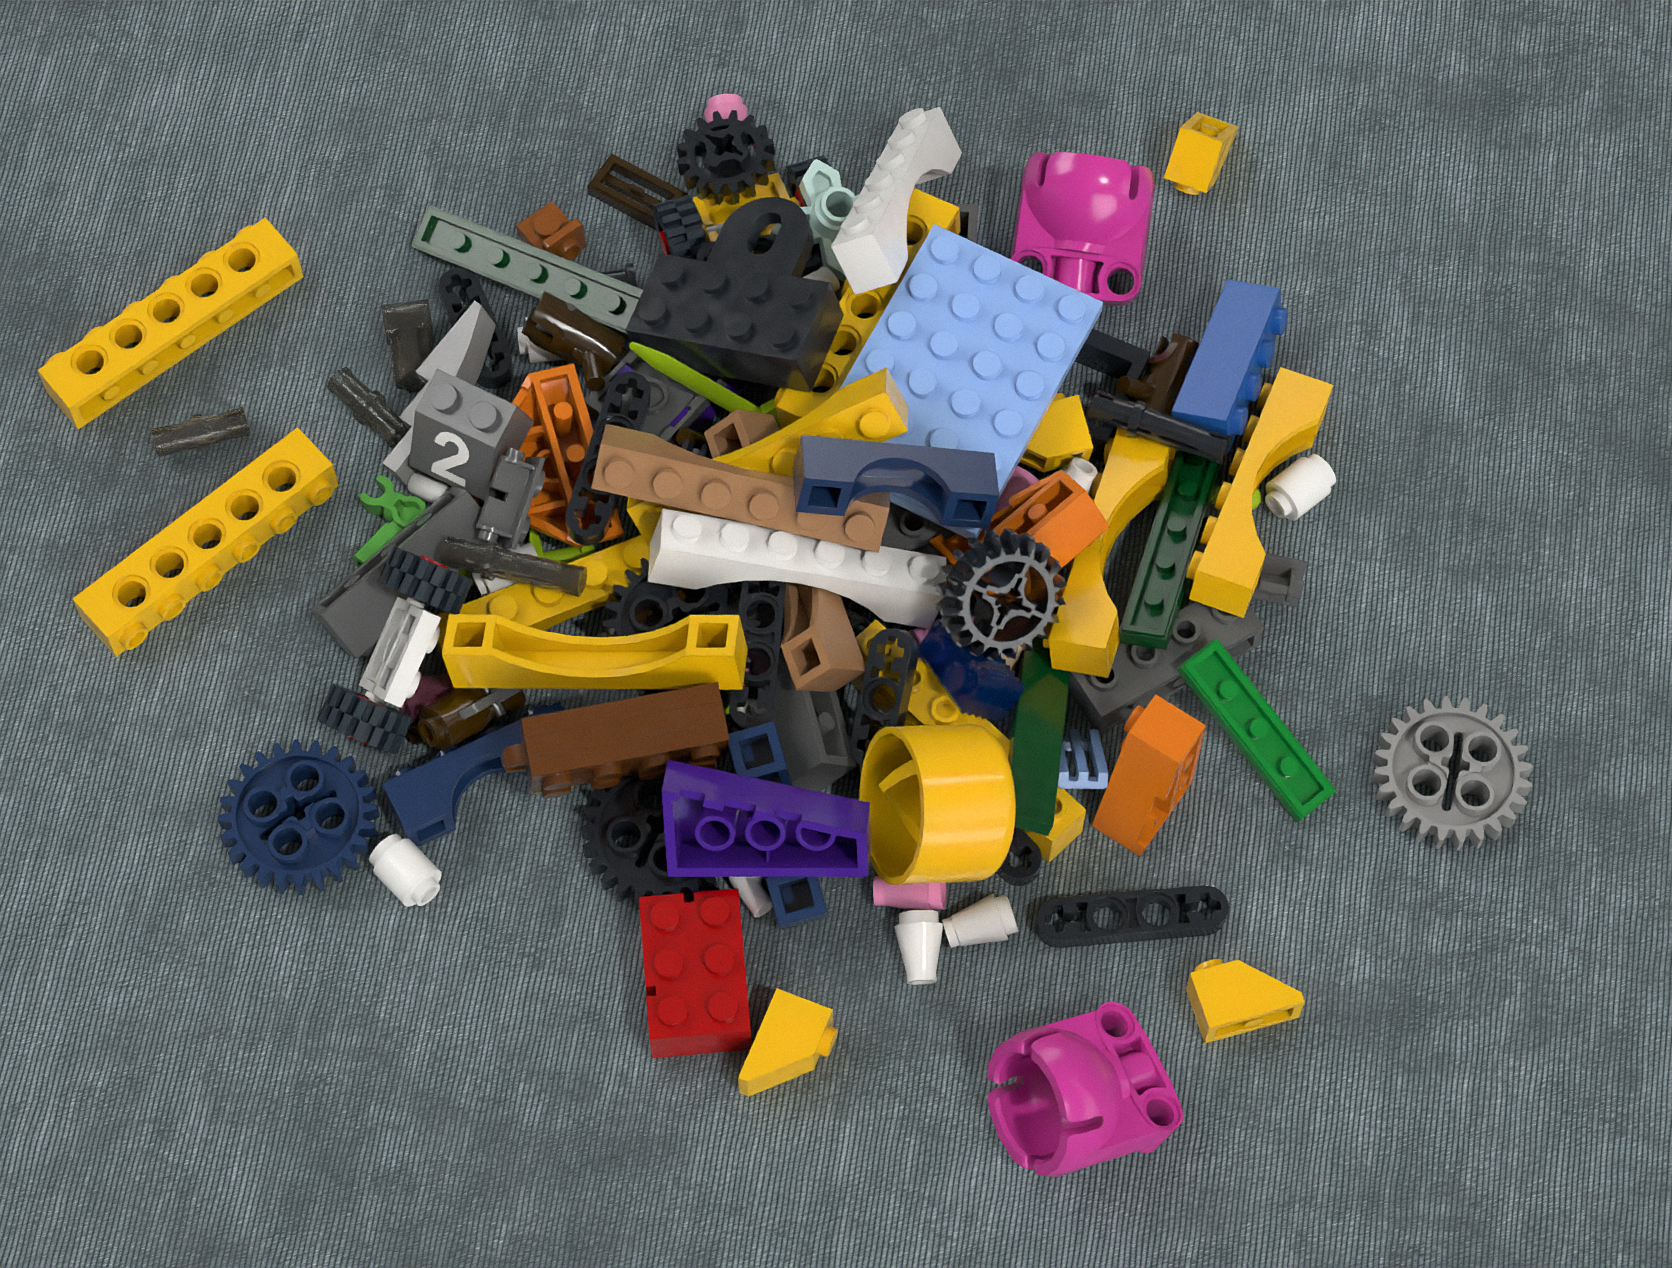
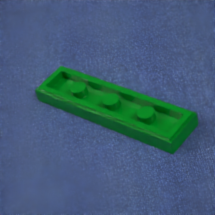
(1256, 730)

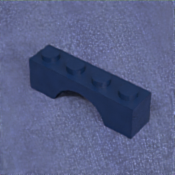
(951, 483)
(760, 755)
(429, 795)

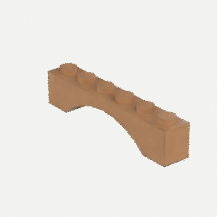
(663, 473)
(816, 627)

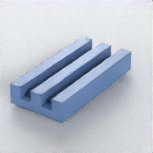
(1078, 746)

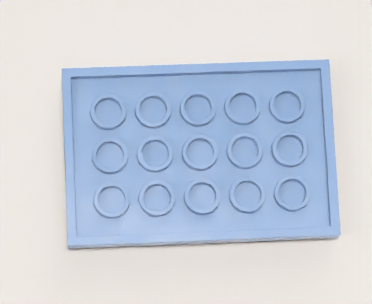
(975, 352)

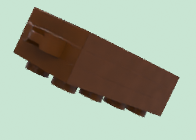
(619, 740)

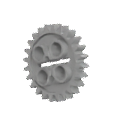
(1495, 782)

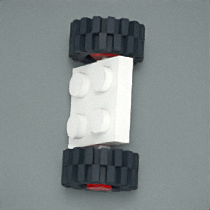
(395, 662)

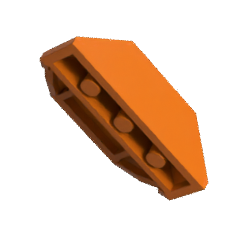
(561, 437)

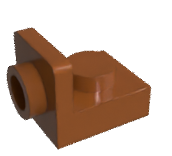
(553, 232)

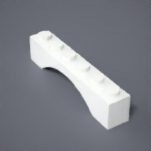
(874, 235)
(710, 551)

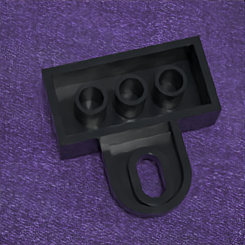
(743, 309)

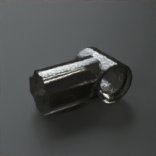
(409, 335)

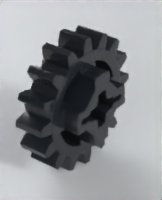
(726, 157)

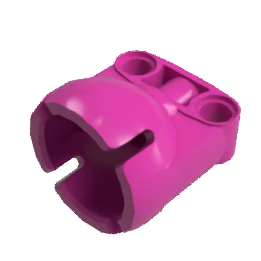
(1085, 221)
(1081, 1092)

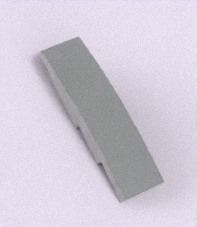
(458, 354)

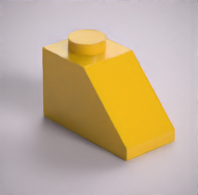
(1199, 153)
(1238, 999)
(787, 1042)

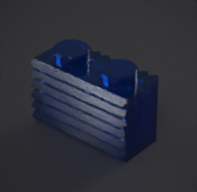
(971, 681)

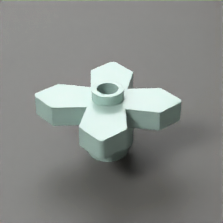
(826, 210)

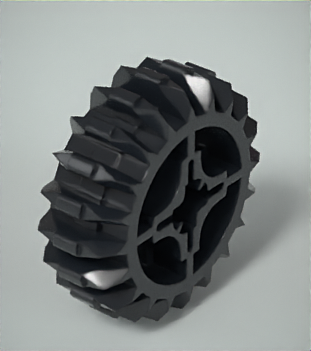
(1011, 559)

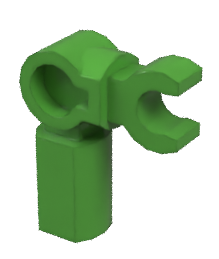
(397, 510)

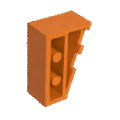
(1050, 511)
(1150, 773)

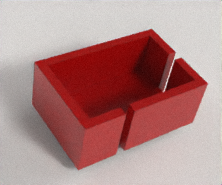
(695, 974)

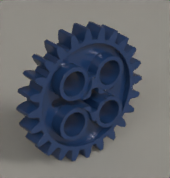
(275, 784)

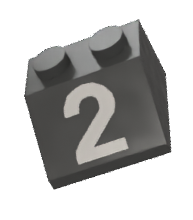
(463, 433)

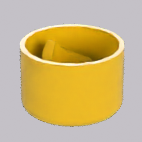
(938, 803)

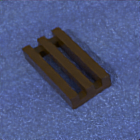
(616, 198)

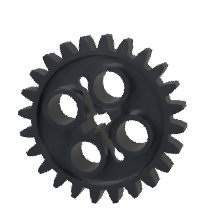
(664, 600)
(623, 814)

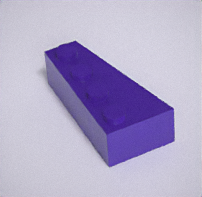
(759, 827)

